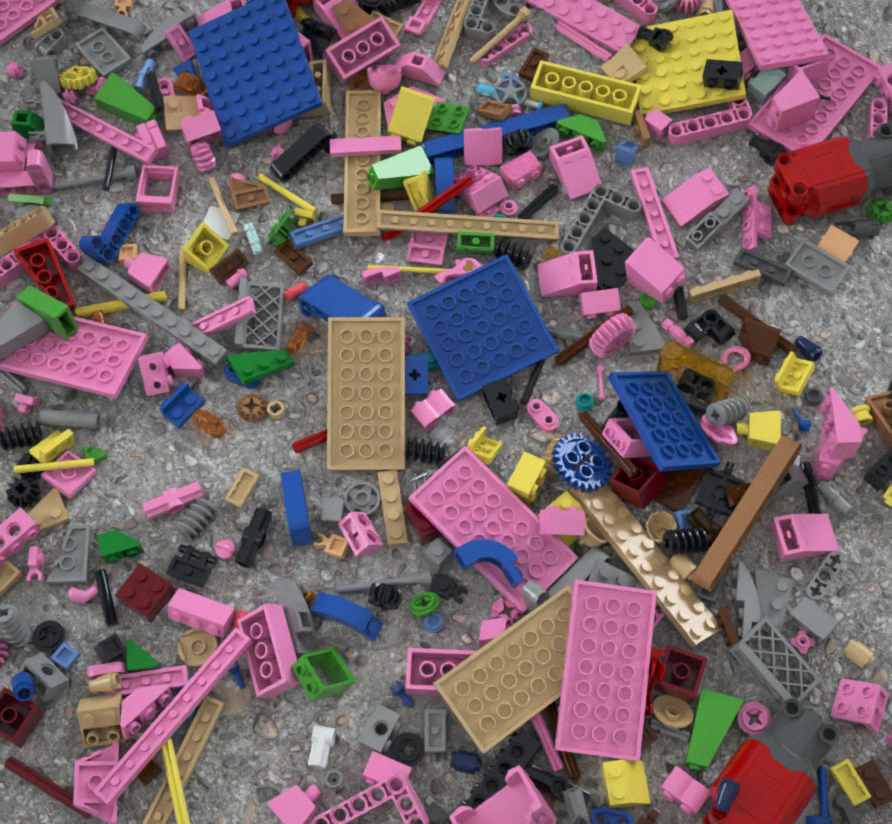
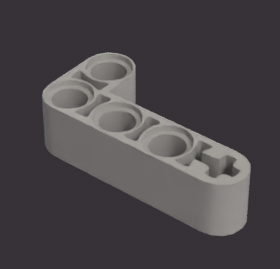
(475, 25)

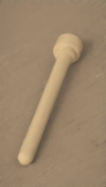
(520, 17)

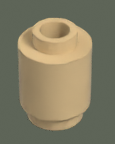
(684, 566)
(859, 654)

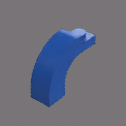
(444, 180)
(491, 552)
(345, 612)

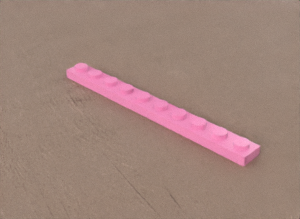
(172, 717)

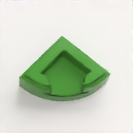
(98, 454)

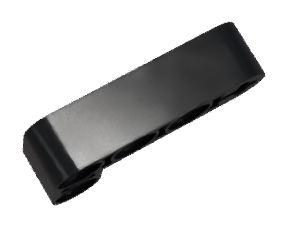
(301, 152)

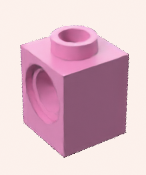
(657, 124)

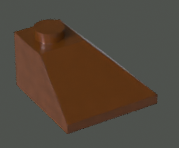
(759, 340)

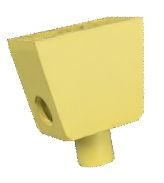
(761, 429)

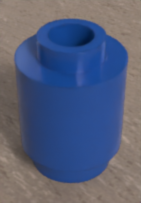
(22, 686)

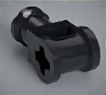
(656, 38)
(767, 149)

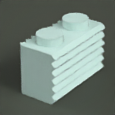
(765, 84)

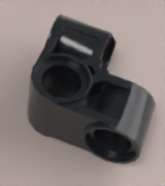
(719, 331)
(692, 383)

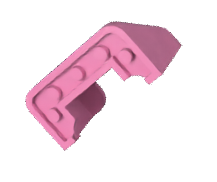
(513, 804)

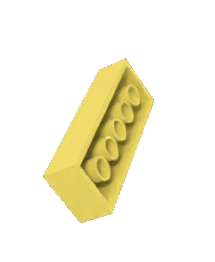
(585, 92)

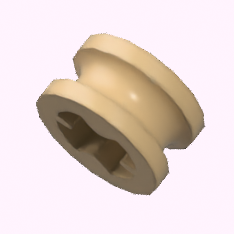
(279, 414)

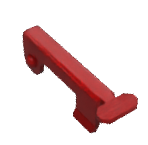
(656, 669)

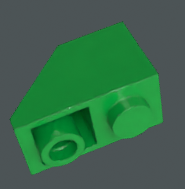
(25, 122)
(116, 546)

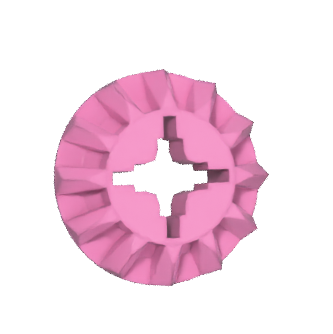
(498, 608)
(752, 709)

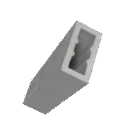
(20, 328)

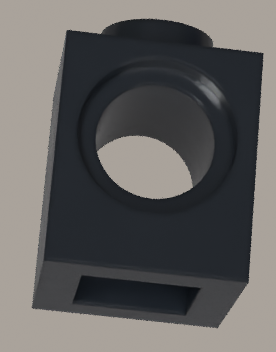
(110, 649)

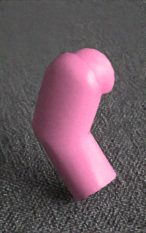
(82, 596)

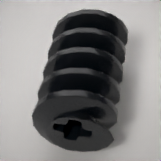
(516, 255)
(20, 436)
(425, 451)
(684, 541)

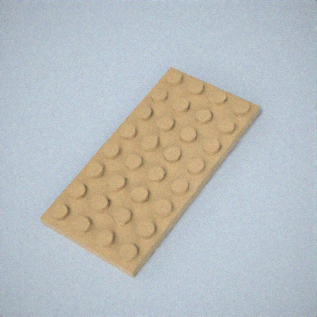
(366, 394)
(511, 674)

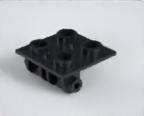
(318, 34)

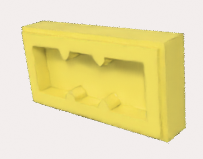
(850, 782)

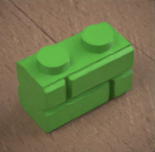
(475, 243)

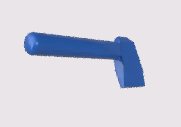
(188, 67)
(823, 800)

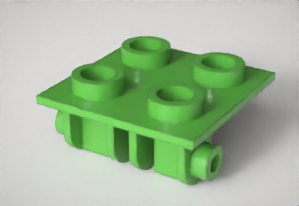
(448, 118)
(281, 230)

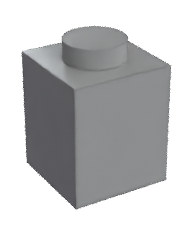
(332, 511)
(438, 555)

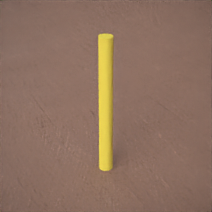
(286, 193)
(54, 465)

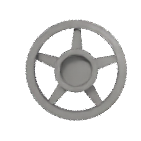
(510, 91)

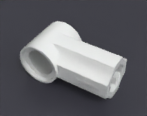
(322, 741)

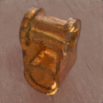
(190, 84)

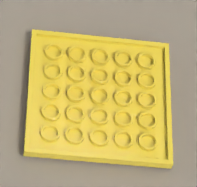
(676, 74)

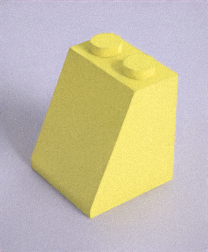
(411, 116)

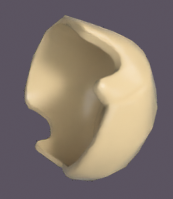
(658, 524)

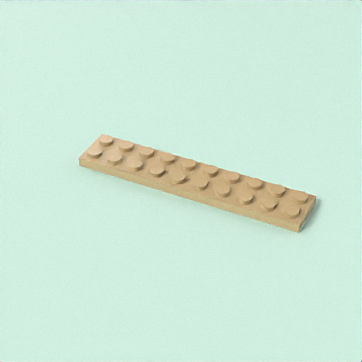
(360, 201)
(648, 564)

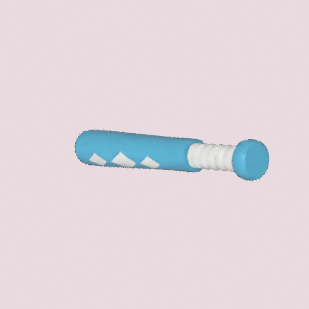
(488, 91)

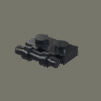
(191, 571)

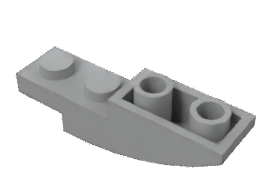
(158, 42)
(718, 220)
(746, 599)
(297, 615)

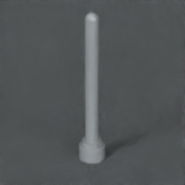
(129, 172)
(423, 578)

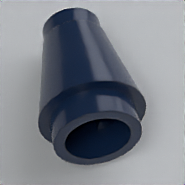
(810, 350)
(726, 794)

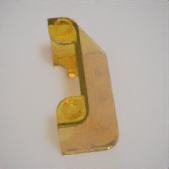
(678, 352)

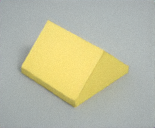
(204, 248)

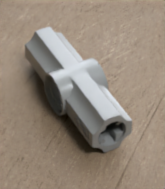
(576, 805)

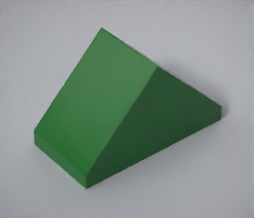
(138, 659)

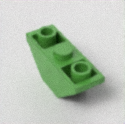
(585, 126)

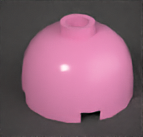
(384, 78)

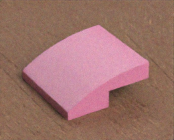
(483, 146)
(427, 247)

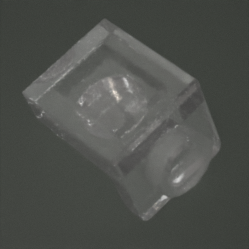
(444, 430)

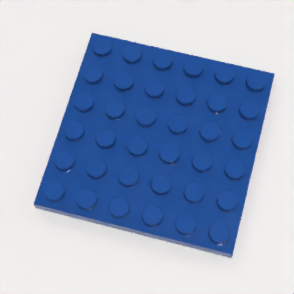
(482, 327)

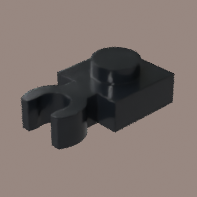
(446, 587)

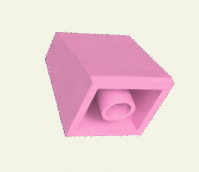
(793, 103)
(12, 151)
(654, 271)
(823, 466)

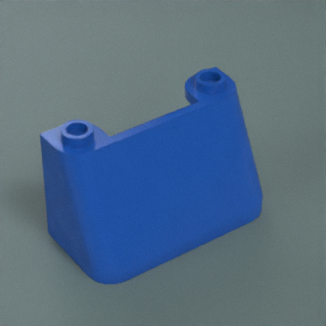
(335, 299)

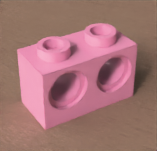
(360, 534)

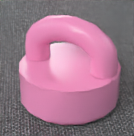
(225, 549)

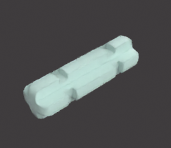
(253, 239)

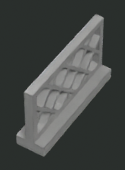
(242, 327)
(761, 673)

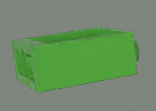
(329, 660)

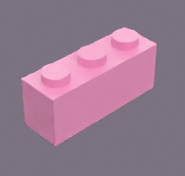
(201, 613)

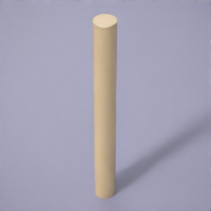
(228, 218)
(182, 280)

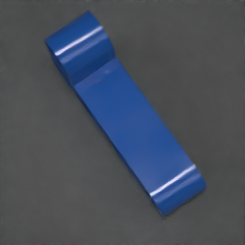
(108, 244)
(296, 508)

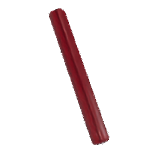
(43, 784)

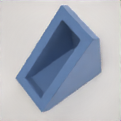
(626, 153)

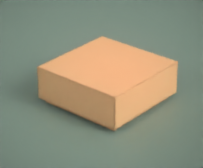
(128, 250)

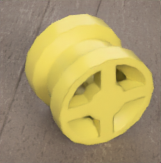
(862, 414)

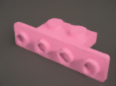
(755, 220)

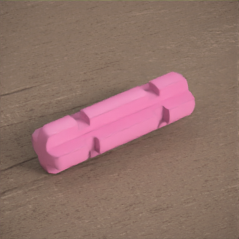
(677, 332)

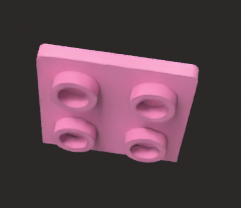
(860, 703)

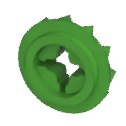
(874, 207)
(416, 604)

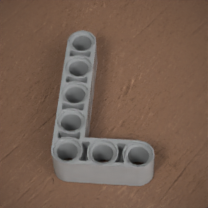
(98, 17)
(599, 203)
(535, 595)

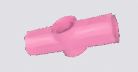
(173, 500)

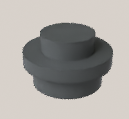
(813, 397)

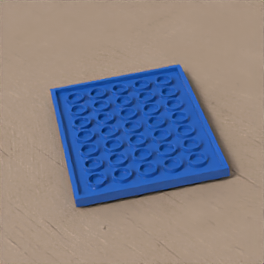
(254, 69)

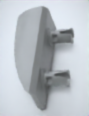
(58, 128)

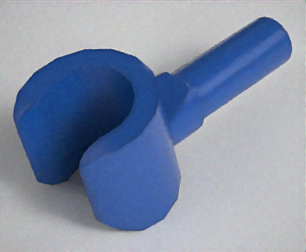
(803, 425)
(235, 671)
(400, 692)

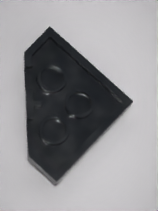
(610, 259)

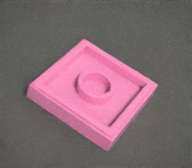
(69, 480)

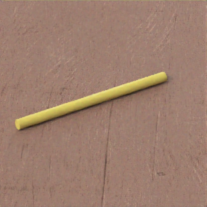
(411, 269)

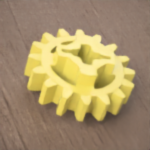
(77, 77)

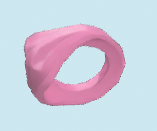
(741, 350)

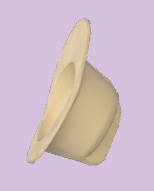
(593, 536)

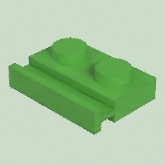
(23, 200)

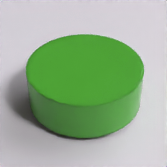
(647, 301)

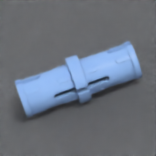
(141, 84)

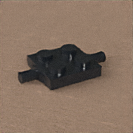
(713, 491)

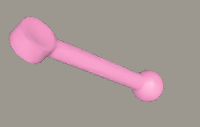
(600, 369)

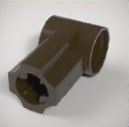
(698, 518)

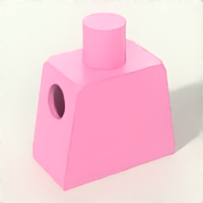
(147, 271)
(295, 805)

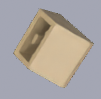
(100, 720)

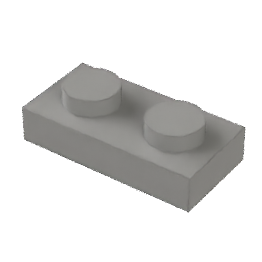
(435, 730)

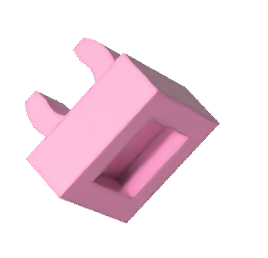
(26, 403)

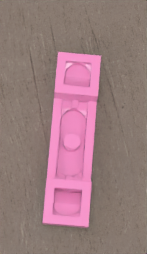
(423, 17)

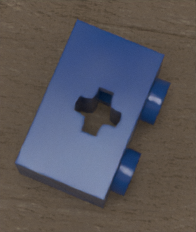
(420, 365)

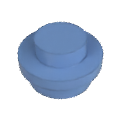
(433, 622)

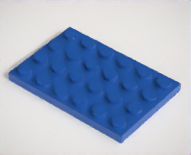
(664, 420)

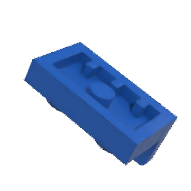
(181, 405)

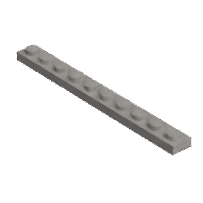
(153, 311)

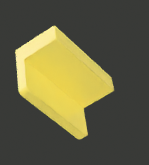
(419, 190)
(53, 446)

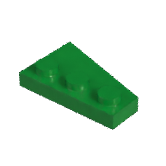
(258, 365)

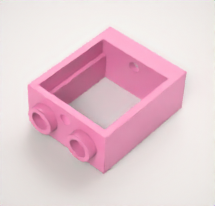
(158, 203)
(617, 434)

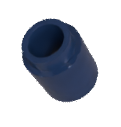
(465, 762)

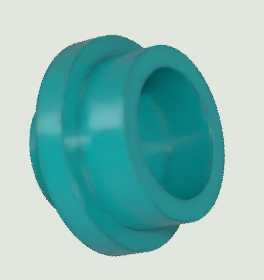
(584, 402)

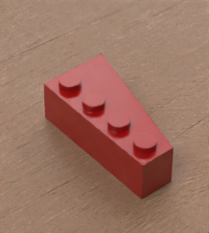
(45, 271)

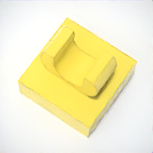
(304, 217)

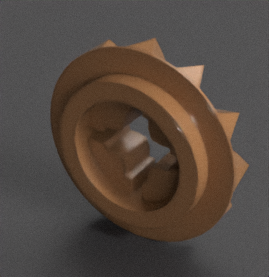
(257, 412)

